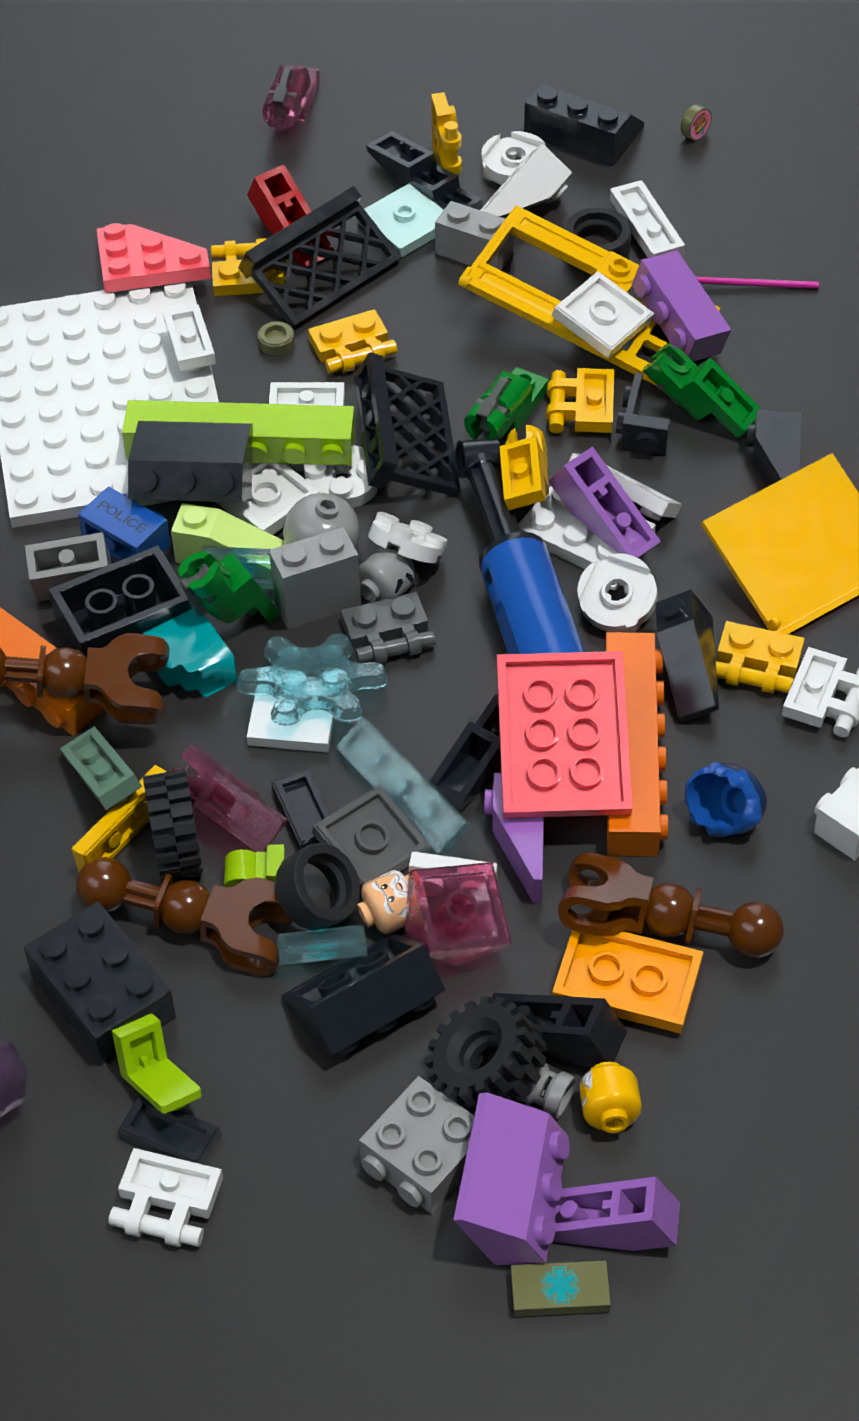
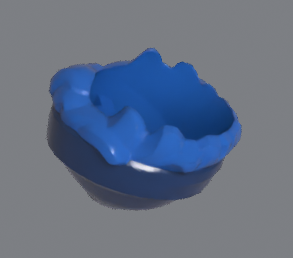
(725, 799)

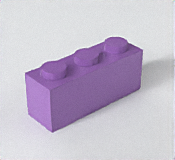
(681, 306)

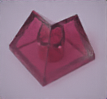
(457, 912)

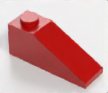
(281, 204)

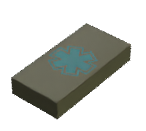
(560, 1288)

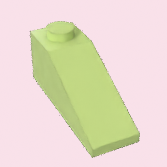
(213, 527)

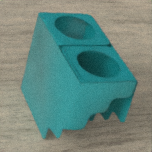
(196, 655)

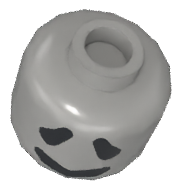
(385, 575)

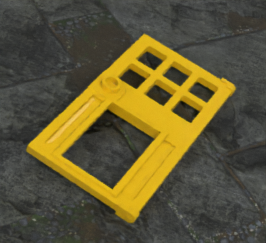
(538, 306)

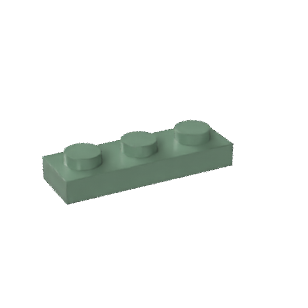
(101, 768)

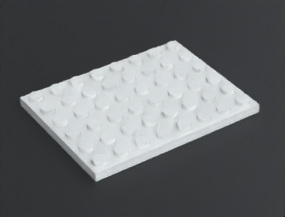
(67, 390)

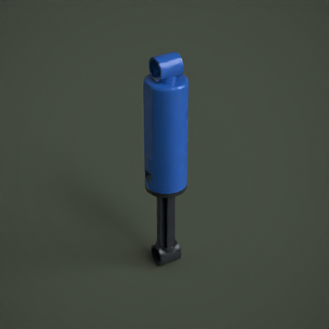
(516, 563)

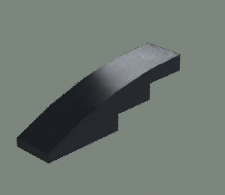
(416, 165)

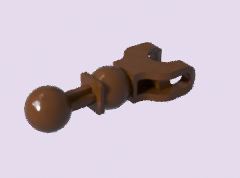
(101, 676)
(627, 901)
(187, 907)

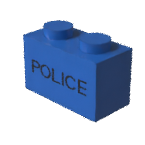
(125, 524)

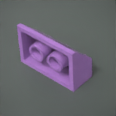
(511, 1181)

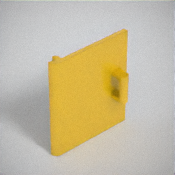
(794, 545)

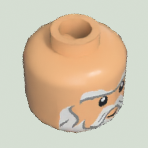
(385, 902)

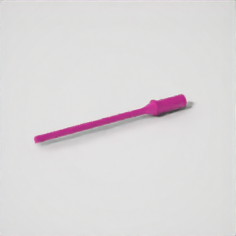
(758, 282)

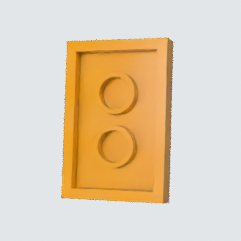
(635, 974)

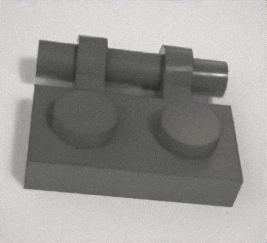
(387, 620)

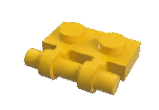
(445, 134)
(228, 278)
(349, 340)
(593, 400)
(760, 650)

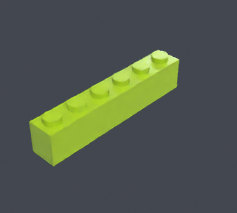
(279, 430)

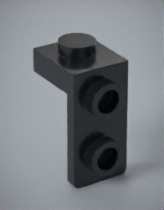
(641, 432)

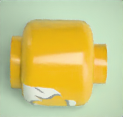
(610, 1095)

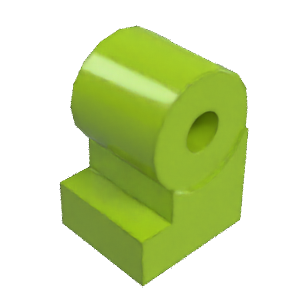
(246, 864)

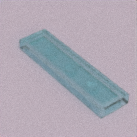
(418, 799)

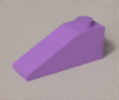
(603, 505)
(520, 841)
(618, 1215)

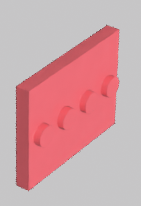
(563, 734)

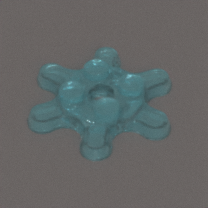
(298, 694)

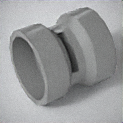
(551, 1091)

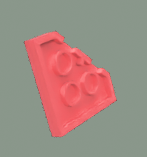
(144, 258)

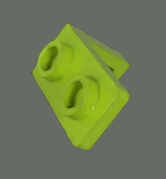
(146, 1066)

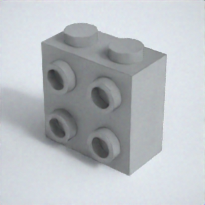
(315, 577)
(419, 1145)

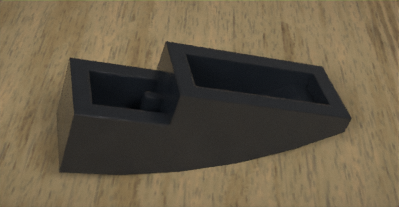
(471, 759)

